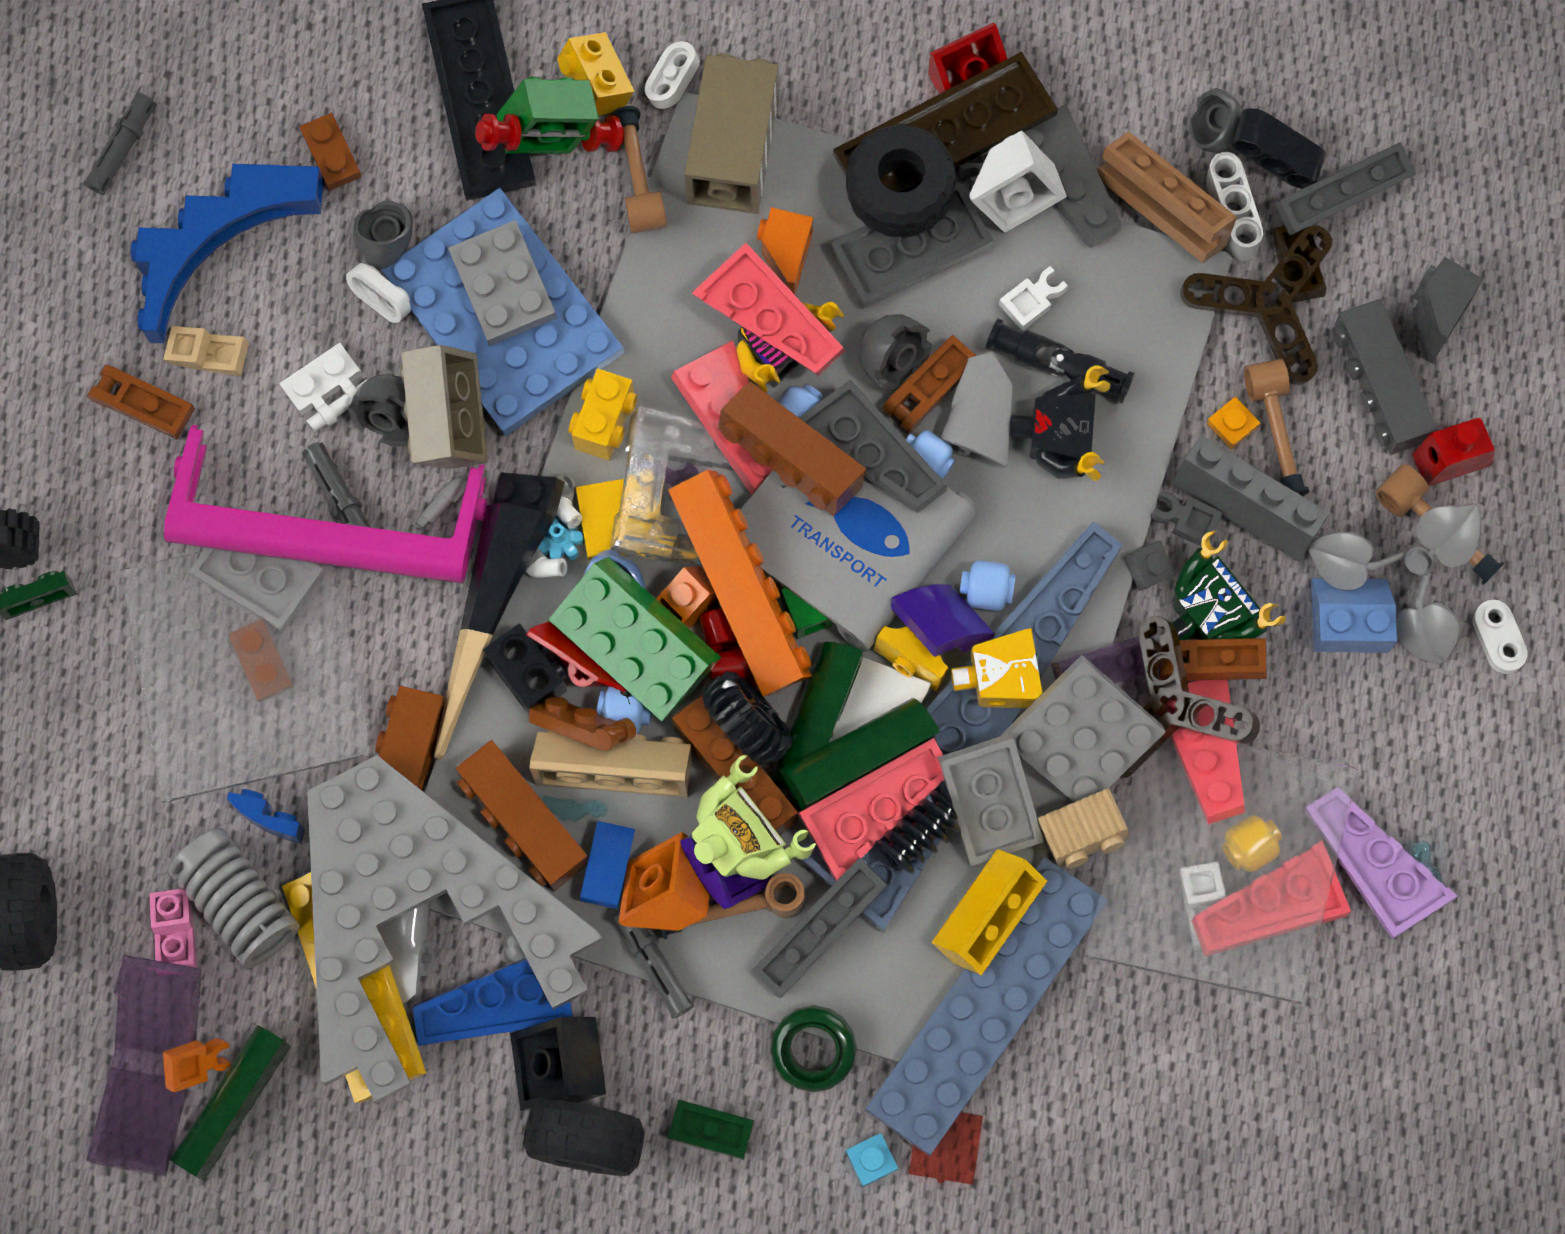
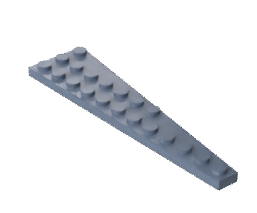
(1051, 614)

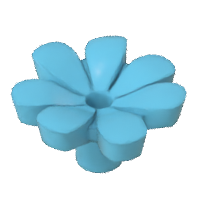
(561, 541)

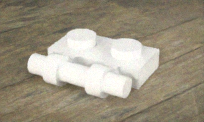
(319, 381)

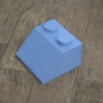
(1353, 619)

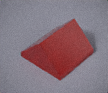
(966, 57)

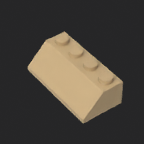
(629, 767)

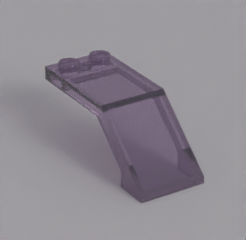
(137, 1110)

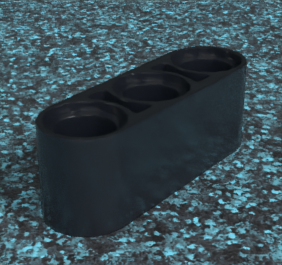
(1278, 148)

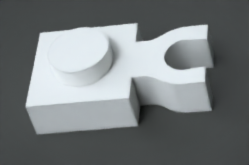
(1030, 301)

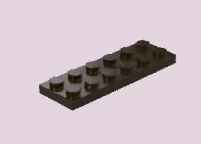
(971, 116)

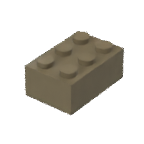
(443, 407)

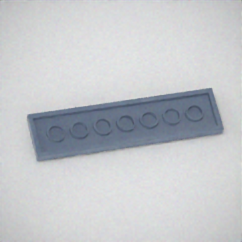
(984, 1014)

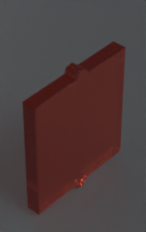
(955, 1154)

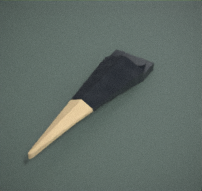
(508, 540)

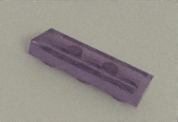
(1116, 661)

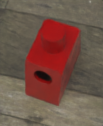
(1459, 452)

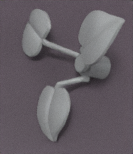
(1444, 535)

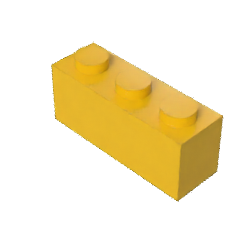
(989, 911)

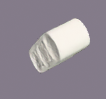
(1236, 191)

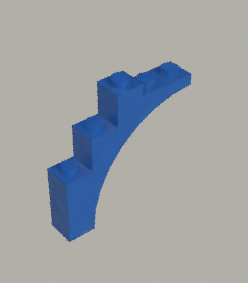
(206, 222)

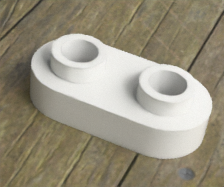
(669, 77)
(378, 292)
(1499, 635)

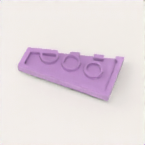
(1387, 876)

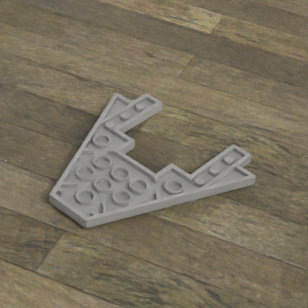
(382, 853)

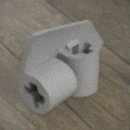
(981, 411)
(409, 949)

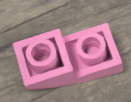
(173, 927)

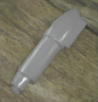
(448, 495)

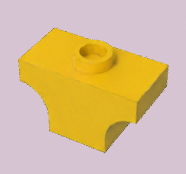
(910, 656)

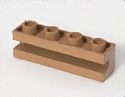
(1166, 197)

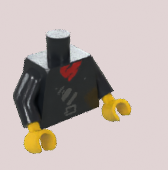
(1064, 427)

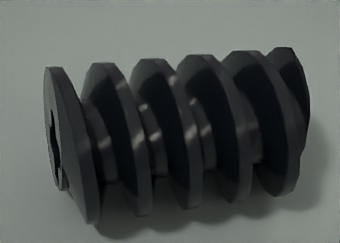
(919, 833)

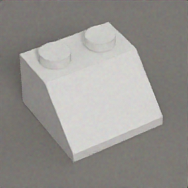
(1016, 182)

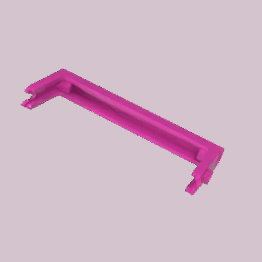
(315, 539)

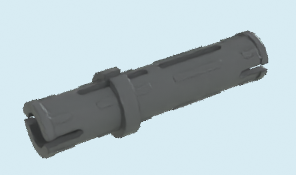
(126, 132)
(344, 504)
(663, 978)

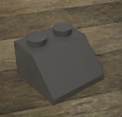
(1441, 303)

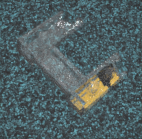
(651, 442)

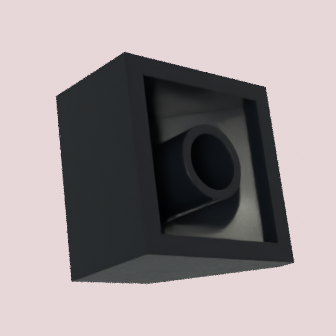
(558, 1061)

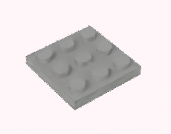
(1083, 731)

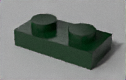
(25, 598)
(711, 1129)

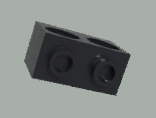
(520, 673)

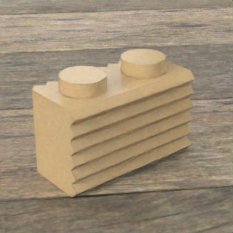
(1084, 829)

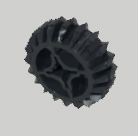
(747, 718)

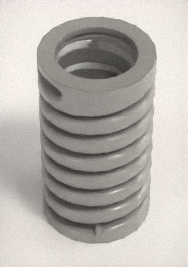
(233, 898)

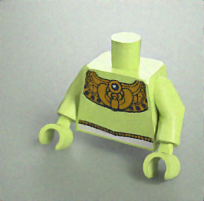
(738, 835)

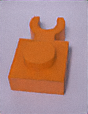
(189, 1063)

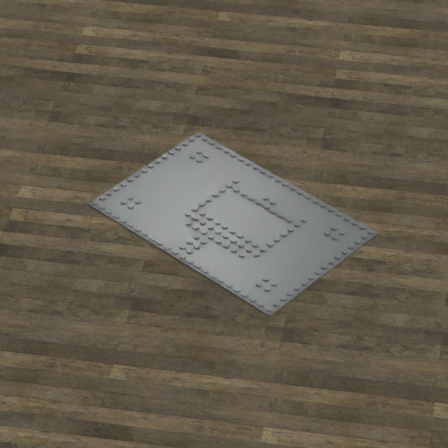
(1117, 307)

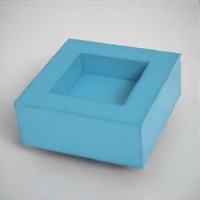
(871, 1160)

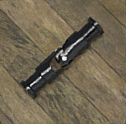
(1063, 361)

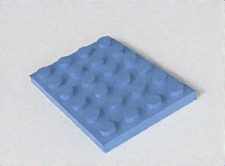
(528, 369)

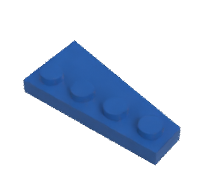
(486, 1006)

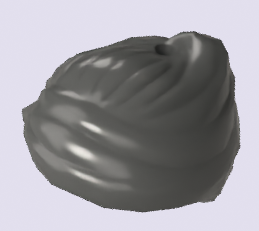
(1215, 121)
(383, 233)

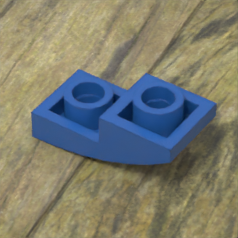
(258, 810)
(607, 865)

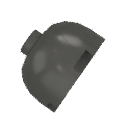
(894, 349)
(380, 408)

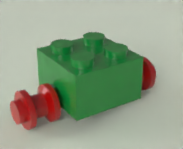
(549, 119)

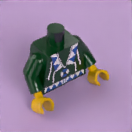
(1215, 602)

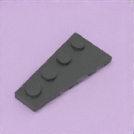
(1087, 200)
(869, 438)

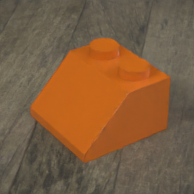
(663, 889)

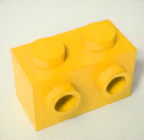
(595, 60)
(602, 416)

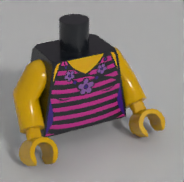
(767, 364)

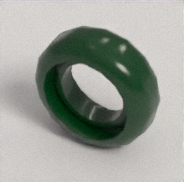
(805, 1078)

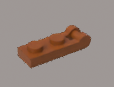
(929, 383)
(141, 402)
(1221, 659)
(581, 723)

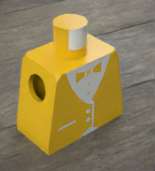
(1002, 672)

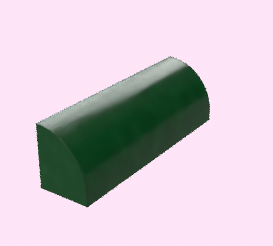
(820, 703)
(859, 752)
(230, 1103)

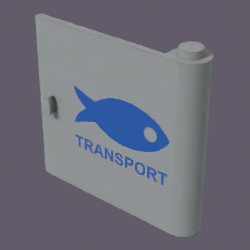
(859, 557)

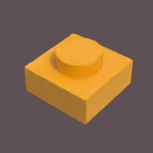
(1233, 422)

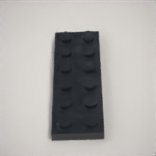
(474, 83)

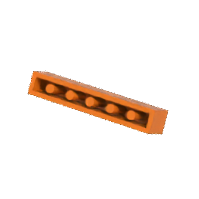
(740, 582)

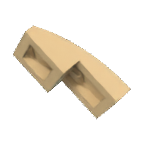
(205, 351)

